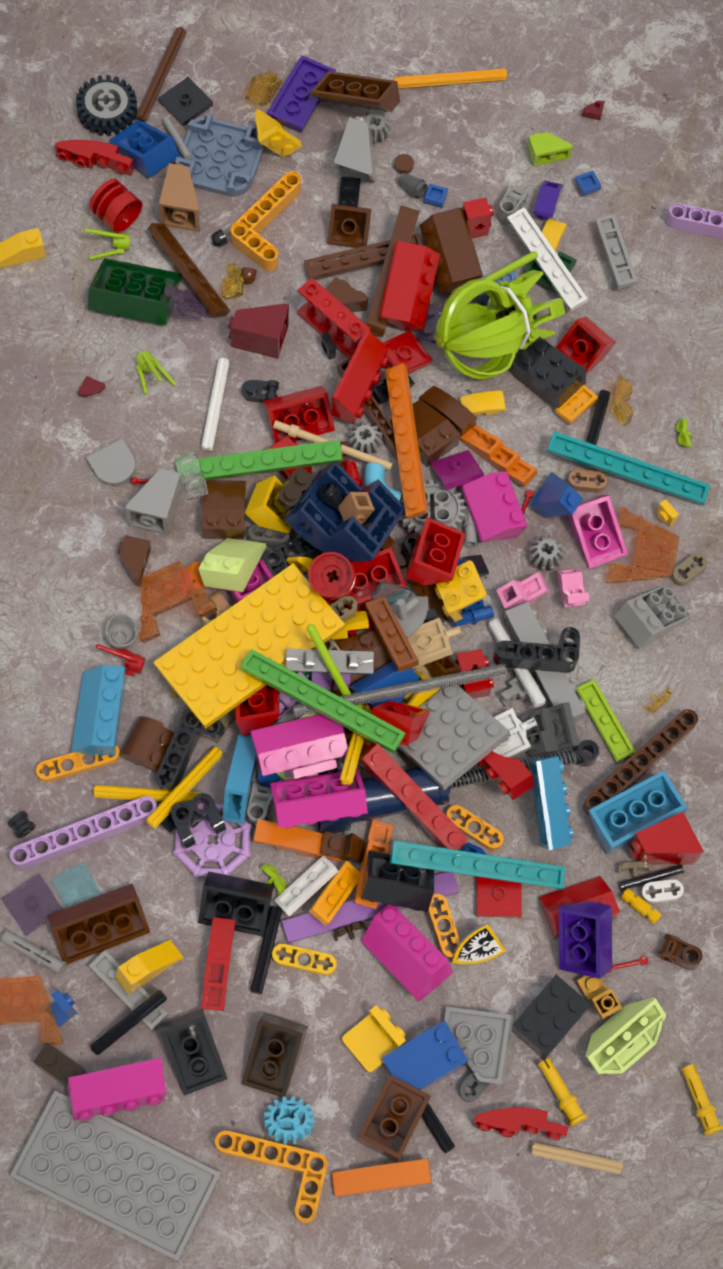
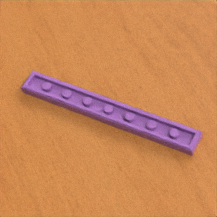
(309, 926)

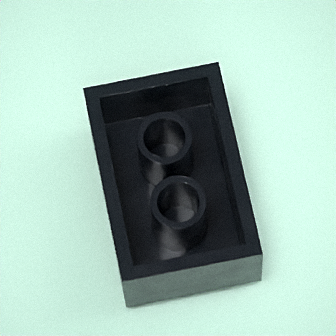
(549, 372)
(550, 1017)

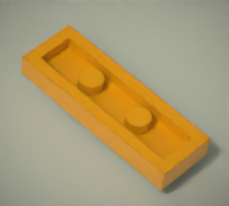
(335, 893)

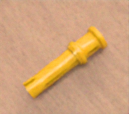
(568, 1102)
(705, 1110)

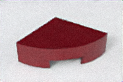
(594, 110)
(90, 387)

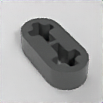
(470, 1080)

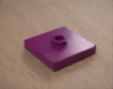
(456, 470)

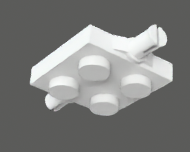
(518, 741)

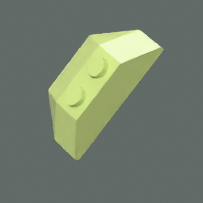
(625, 1037)

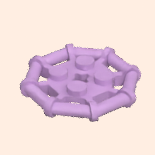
(212, 852)

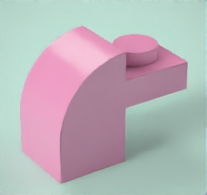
(571, 587)
(518, 592)

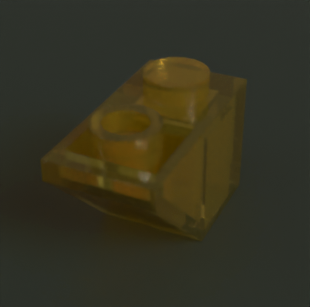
(263, 88)

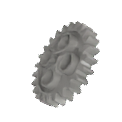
(452, 509)

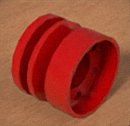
(115, 205)
(328, 564)

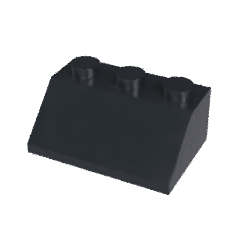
(397, 883)
(237, 900)

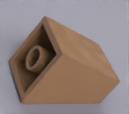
(178, 200)

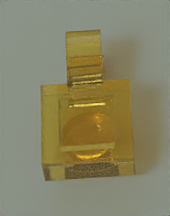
(233, 284)

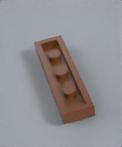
(391, 634)

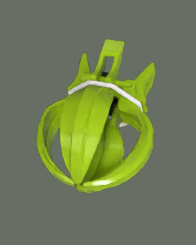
(480, 333)

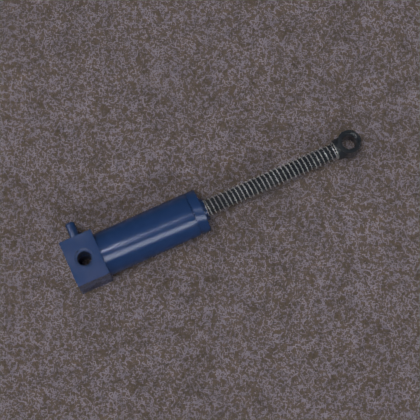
(383, 803)

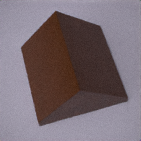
(349, 225)

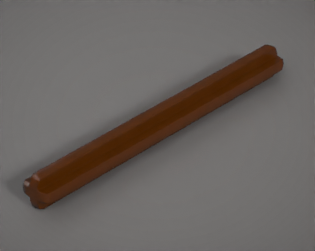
(161, 74)

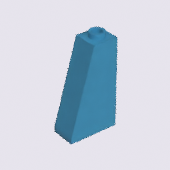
(240, 781)

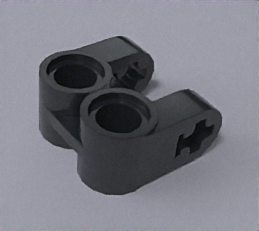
(195, 815)

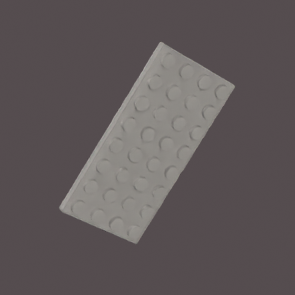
(116, 1177)

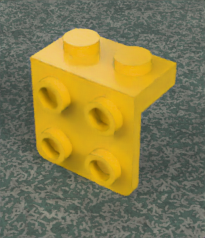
(273, 136)
(461, 591)
(374, 1038)

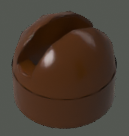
(249, 275)

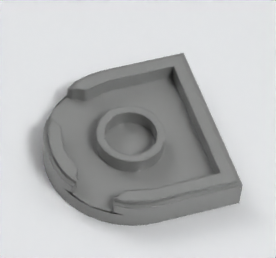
(113, 463)

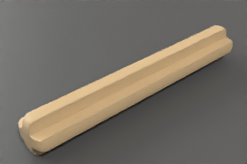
(576, 1158)

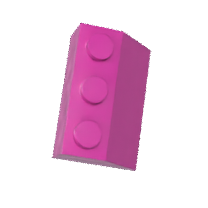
(494, 507)

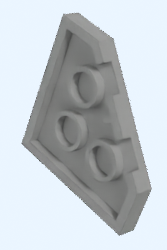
(483, 1040)

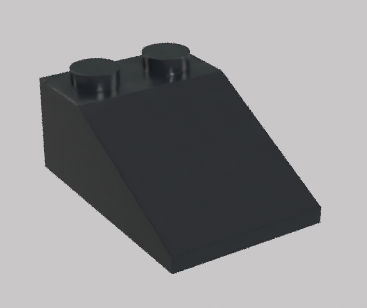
(193, 1051)

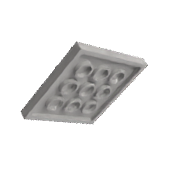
(454, 736)

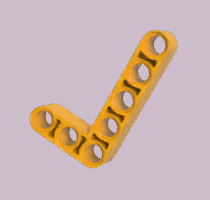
(251, 231)
(281, 1162)

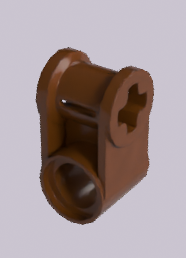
(678, 952)

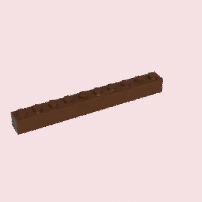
(376, 416)

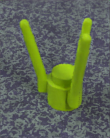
(121, 241)
(148, 363)

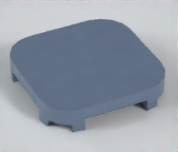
(222, 155)

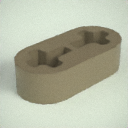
(692, 573)

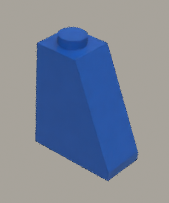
(556, 498)
(385, 677)

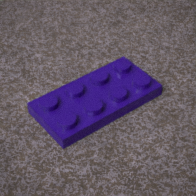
(294, 102)

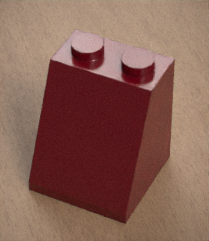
(260, 329)

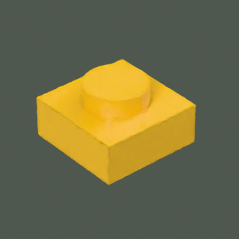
(667, 513)

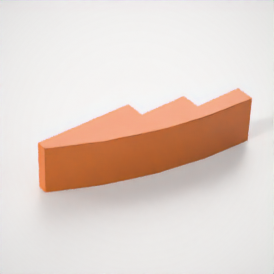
(499, 456)
(290, 839)
(378, 841)
(382, 1177)

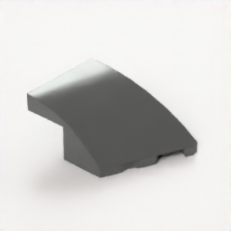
(554, 729)

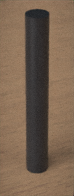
(655, 876)

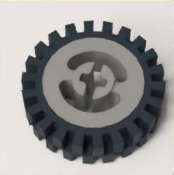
(106, 93)

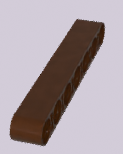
(402, 232)
(646, 754)

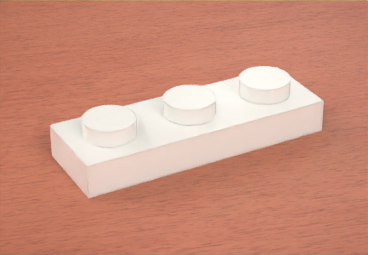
(306, 885)

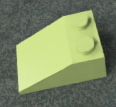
(231, 564)

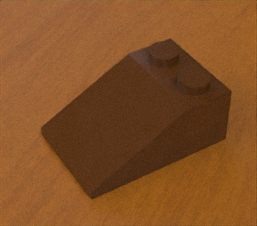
(434, 433)
(224, 510)
(393, 1118)

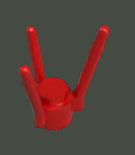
(133, 662)

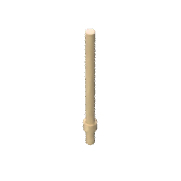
(295, 431)

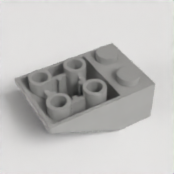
(652, 615)

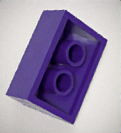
(585, 938)

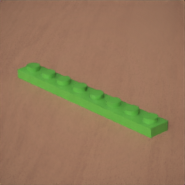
(271, 460)
(322, 701)

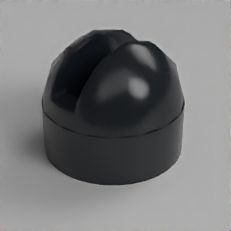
(219, 238)

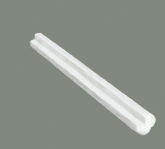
(215, 404)
(523, 674)

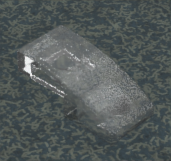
(191, 477)

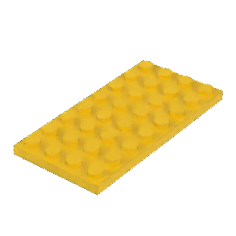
(268, 620)

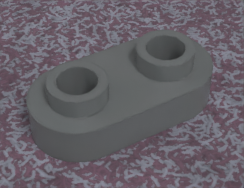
(267, 536)

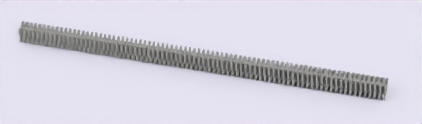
(414, 687)

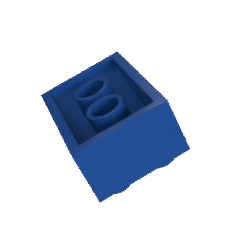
(146, 146)
(426, 1057)

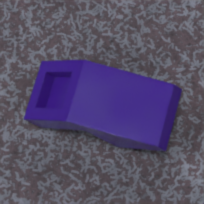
(547, 199)

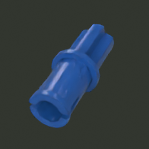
(475, 616)

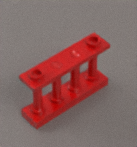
(329, 315)

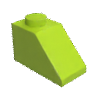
(548, 148)

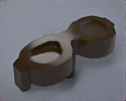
(349, 929)

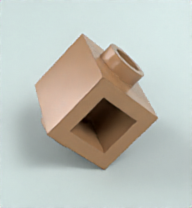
(356, 505)

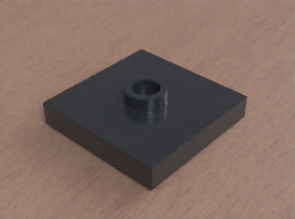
(185, 101)

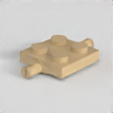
(432, 641)

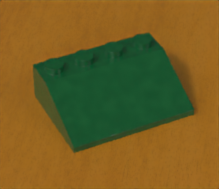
(132, 291)

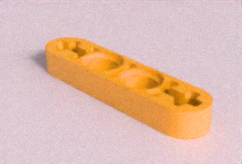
(79, 765)

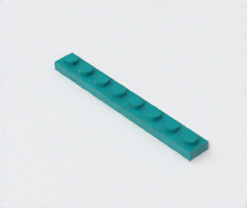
(628, 468)
(477, 865)

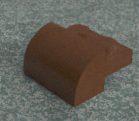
(147, 743)

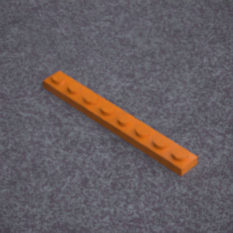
(406, 441)

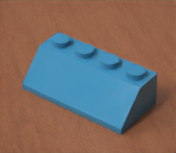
(99, 711)
(550, 802)
(635, 810)

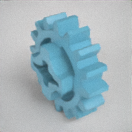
(289, 1120)

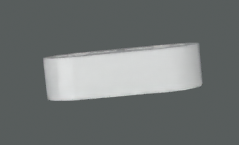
(661, 886)

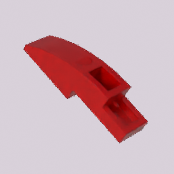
(88, 152)
(218, 964)
(511, 1119)

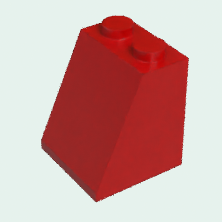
(667, 843)

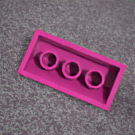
(298, 743)
(317, 799)
(406, 952)
(116, 1089)

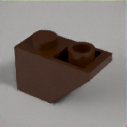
(348, 296)

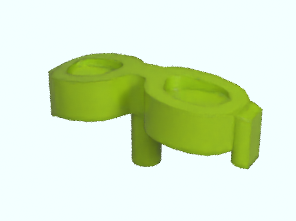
(683, 438)
(273, 873)

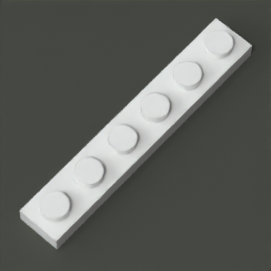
(547, 259)

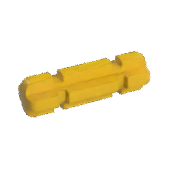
(641, 906)

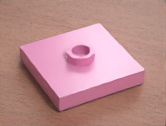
(310, 770)

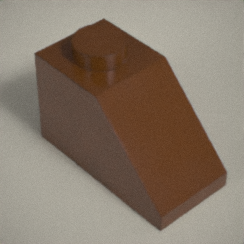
(134, 557)

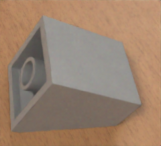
(357, 150)
(156, 502)

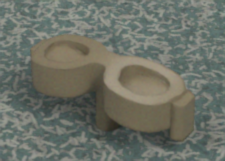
(643, 866)

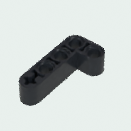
(282, 552)
(536, 651)
(185, 751)

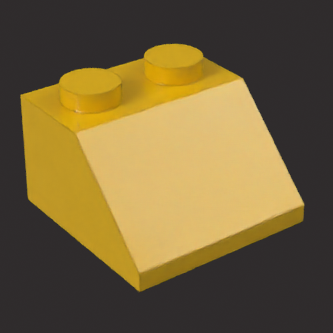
(260, 506)

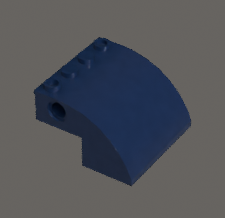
(328, 531)

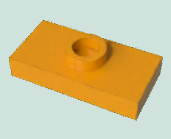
(576, 405)

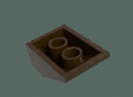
(274, 1054)

